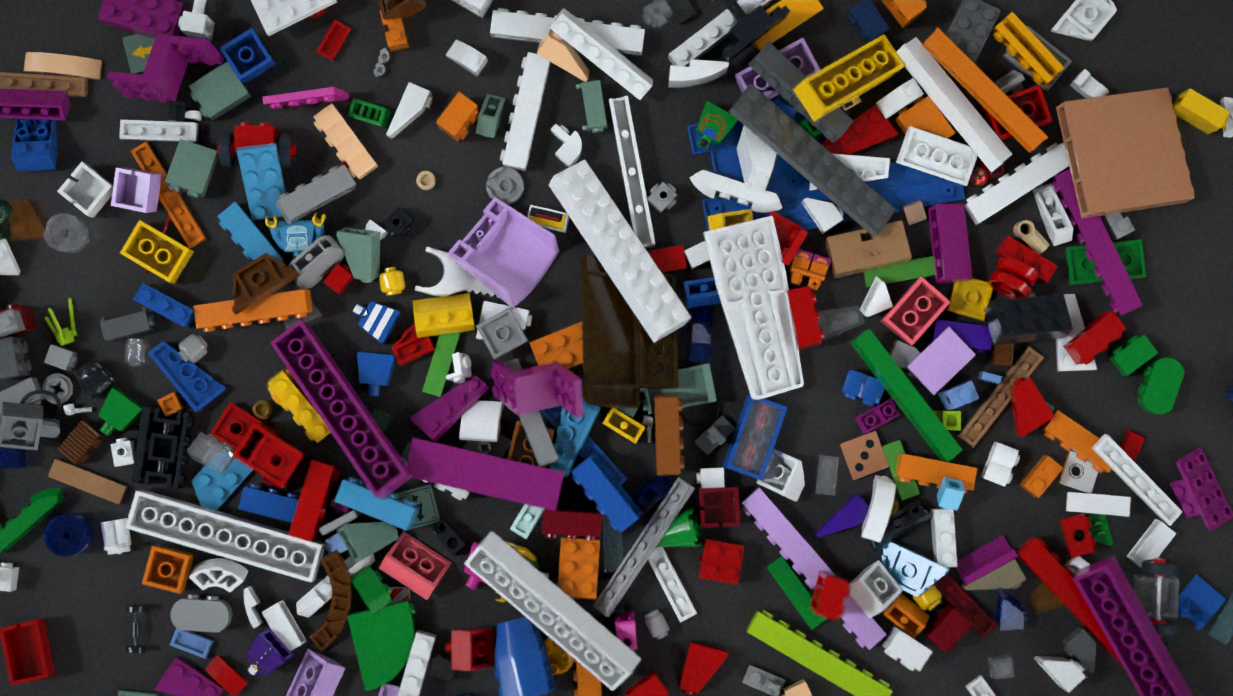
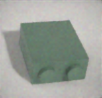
(219, 92)
(191, 168)

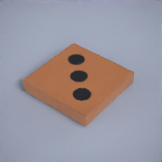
(864, 455)

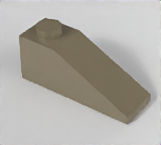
(1005, 577)

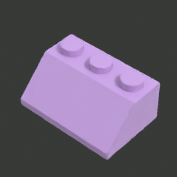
(316, 676)

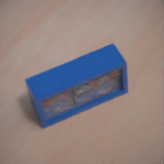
(754, 437)

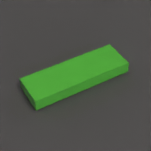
(905, 489)

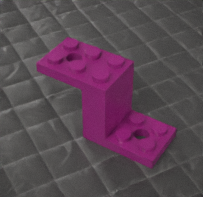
(165, 68)
(537, 388)

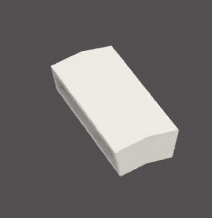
(1151, 543)
(284, 625)

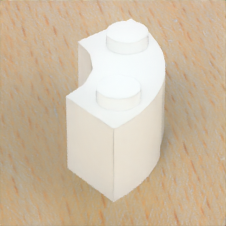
(218, 573)

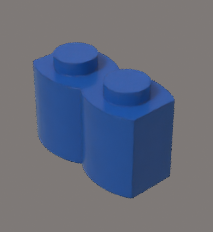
(862, 387)

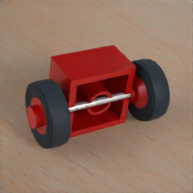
(249, 135)

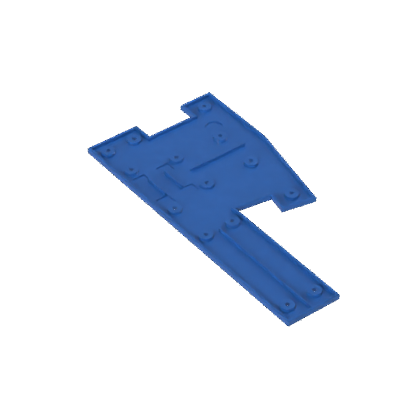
(899, 189)

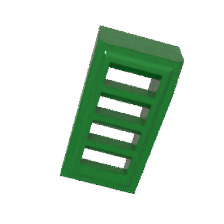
(380, 118)

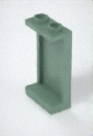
(694, 388)

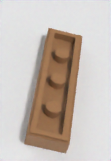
(87, 481)

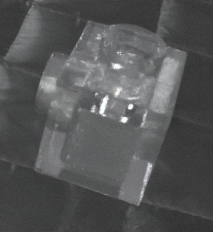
(657, 13)

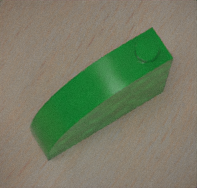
(383, 641)

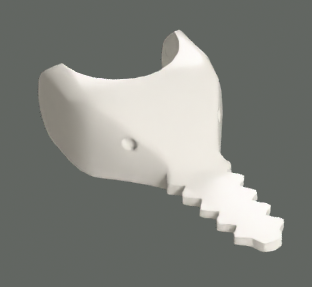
(454, 278)

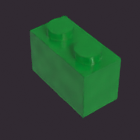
(1133, 354)
(370, 589)

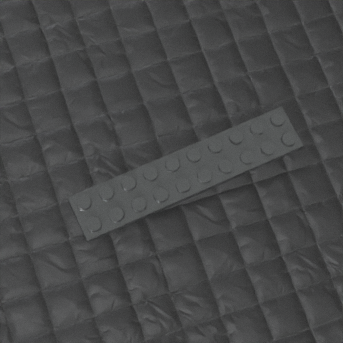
(812, 160)

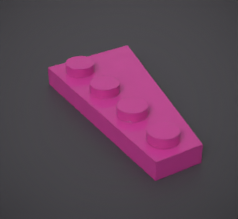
(305, 97)

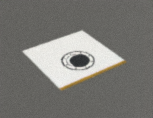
(1078, 474)

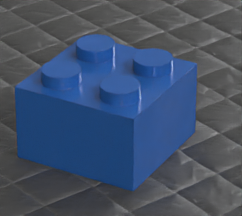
(247, 56)

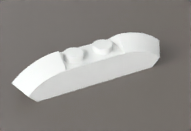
(712, 183)
(323, 591)

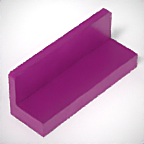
(985, 559)

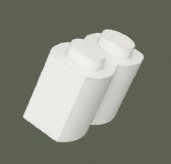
(1000, 463)

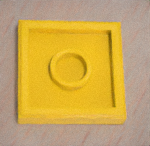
(970, 298)

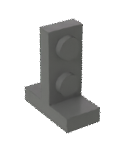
(714, 435)

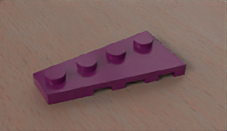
(446, 410)

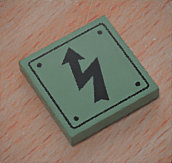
(425, 499)

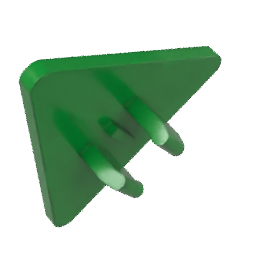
(1098, 529)

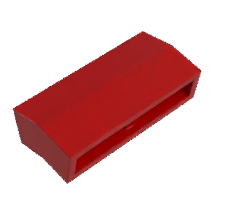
(669, 258)

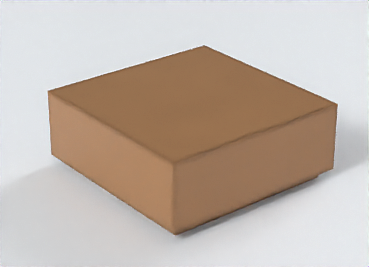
(914, 212)

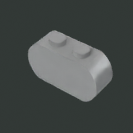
(316, 261)
(201, 614)

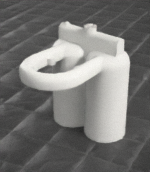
(116, 536)

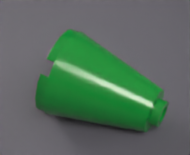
(683, 531)

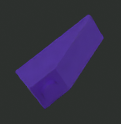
(849, 515)

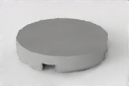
(505, 185)

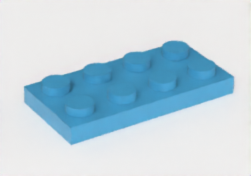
(262, 179)

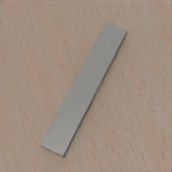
(536, 430)

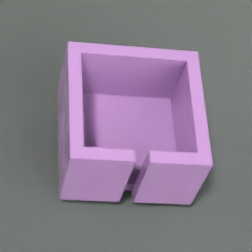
(136, 189)

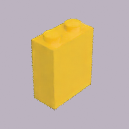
(1200, 111)

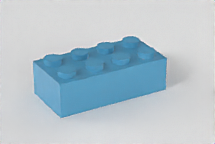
(390, 509)

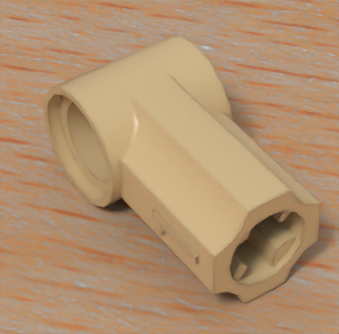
(1032, 238)

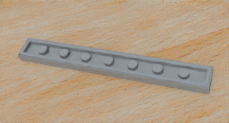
(643, 547)

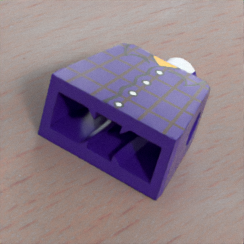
(267, 653)

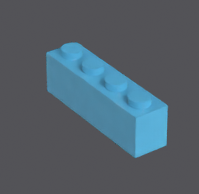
(247, 233)

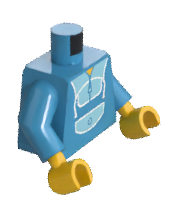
(297, 235)

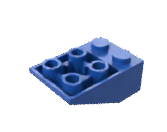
(34, 145)

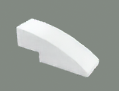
(1098, 504)

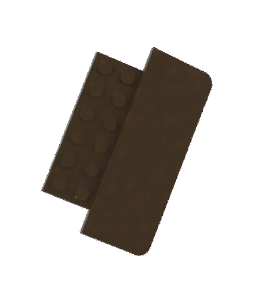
(616, 346)

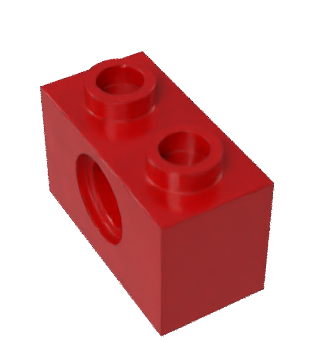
(1069, 526)

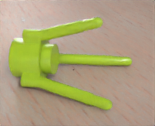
(63, 335)

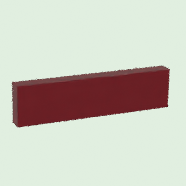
(965, 605)

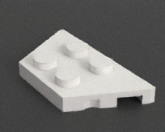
(1085, 18)

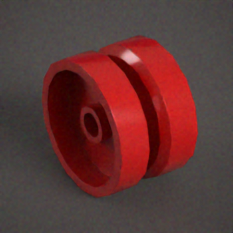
(1013, 278)

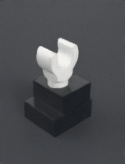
(180, 113)

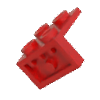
(789, 236)

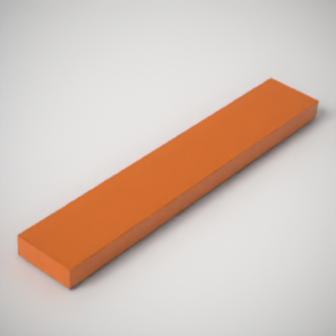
(170, 199)

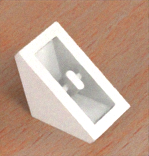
(876, 298)

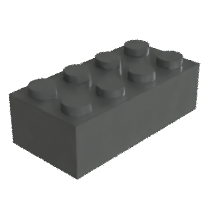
(971, 27)

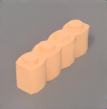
(345, 141)

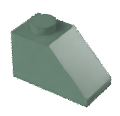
(490, 116)

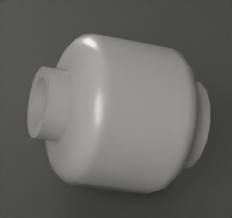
(192, 348)

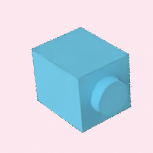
(950, 493)

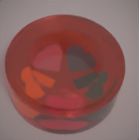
(979, 177)

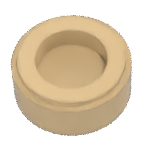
(426, 180)

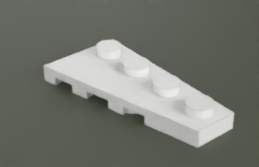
(1064, 360)

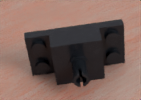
(750, 28)

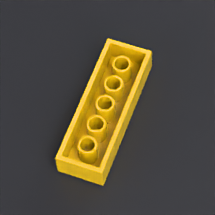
(848, 77)

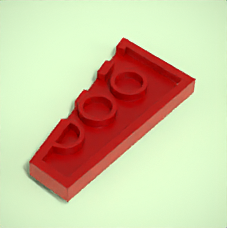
(864, 132)

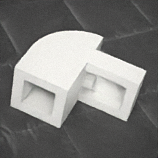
(572, 146)

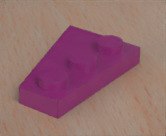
(185, 680)

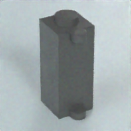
(127, 325)

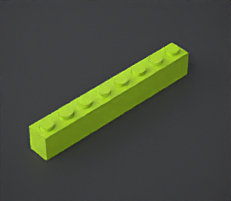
(815, 657)

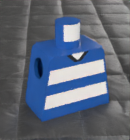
(377, 320)

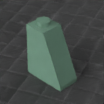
(361, 252)
(366, 538)

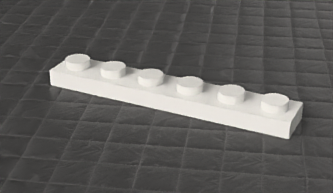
(1137, 480)

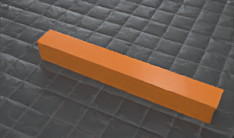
(984, 90)

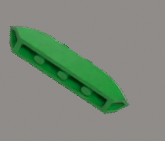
(42, 505)

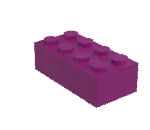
(143, 16)

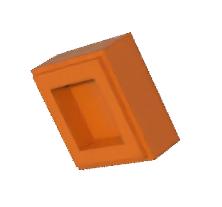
(170, 404)

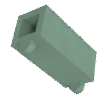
(593, 106)

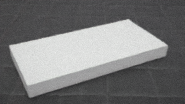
(937, 156)

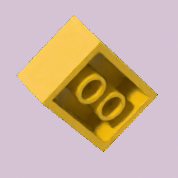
(156, 252)

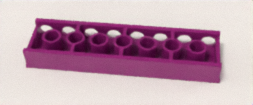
(485, 474)

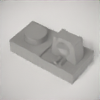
(1010, 82)
(763, 680)

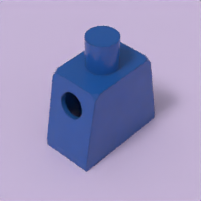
(375, 370)

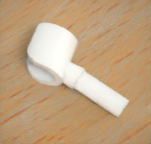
(70, 409)
(648, 421)

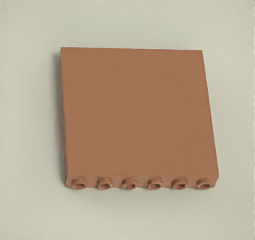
(1125, 152)

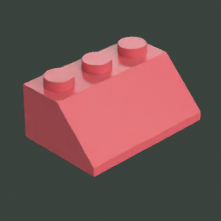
(415, 565)

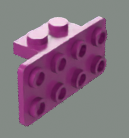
(1200, 491)

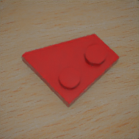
(411, 347)

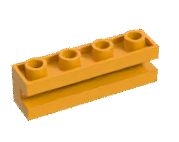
(1027, 49)

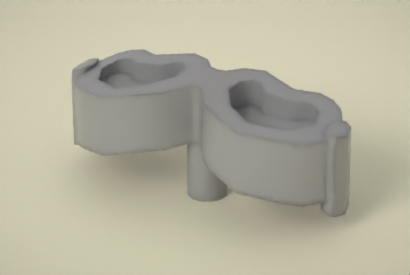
(383, 58)

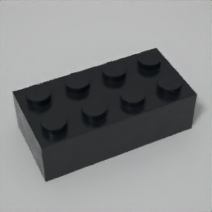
(1028, 319)

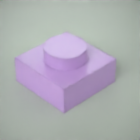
(389, 690)

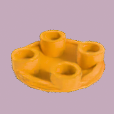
(559, 659)

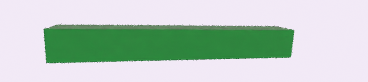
(906, 396)

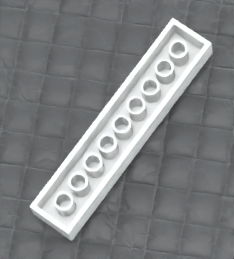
(619, 250)
(225, 535)
(552, 611)

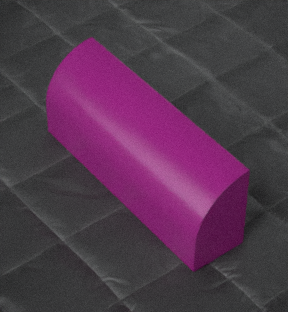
(950, 243)

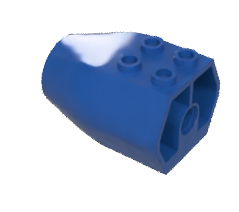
(522, 660)

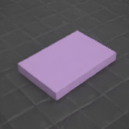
(941, 360)

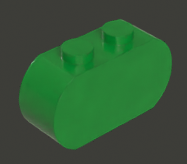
(1160, 385)

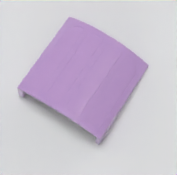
(506, 252)

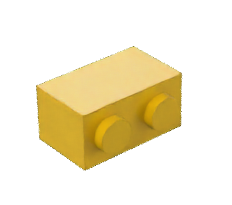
(624, 425)

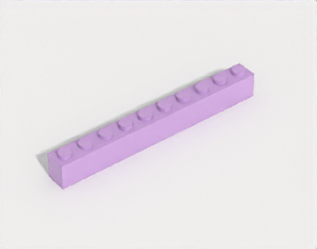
(807, 562)

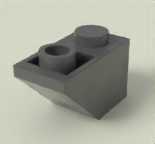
(1082, 648)

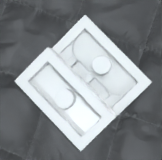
(482, 421)

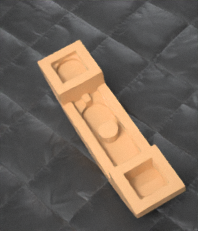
(62, 64)

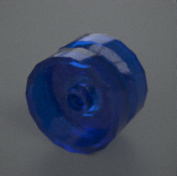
(61, 526)

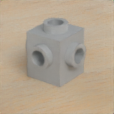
(659, 203)

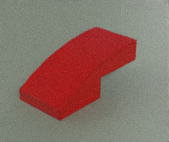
(226, 676)

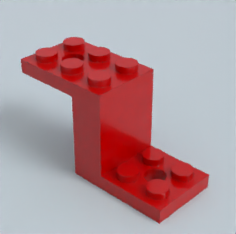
(257, 444)

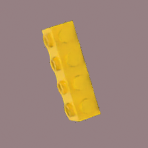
(297, 402)

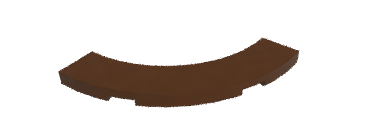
(340, 603)

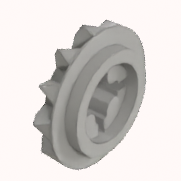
(54, 380)

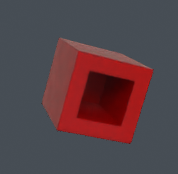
(339, 278)

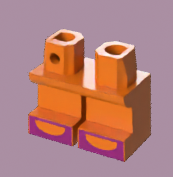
(816, 271)

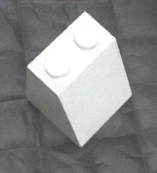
(755, 160)

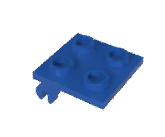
(1199, 602)

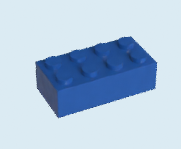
(607, 493)

